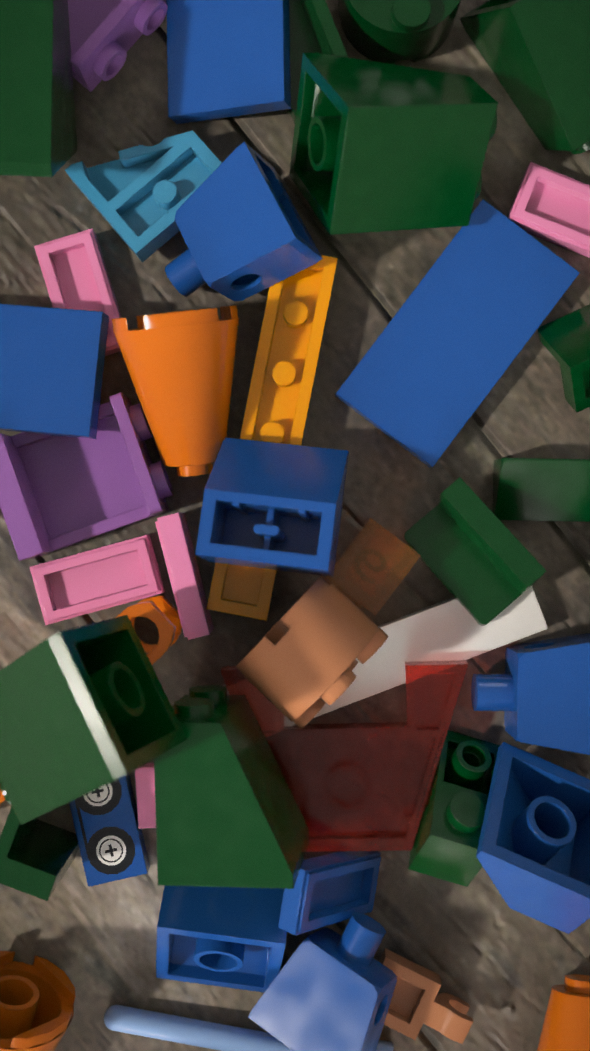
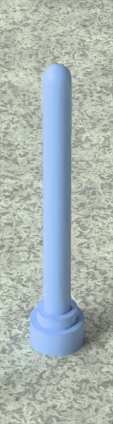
(195, 1031)

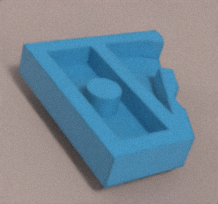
(146, 188)

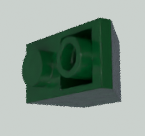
(455, 811)

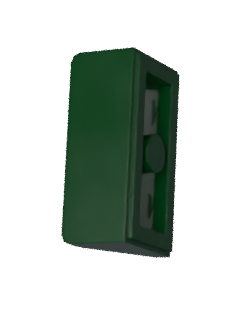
(541, 489)

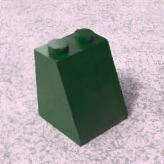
(541, 62)
(35, 88)
(388, 144)
(80, 716)
(224, 801)

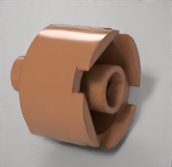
(312, 652)

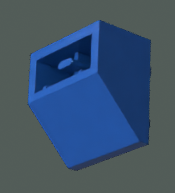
(273, 506)

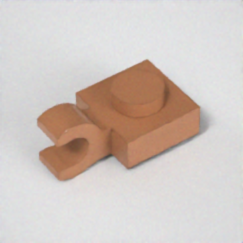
(419, 1003)

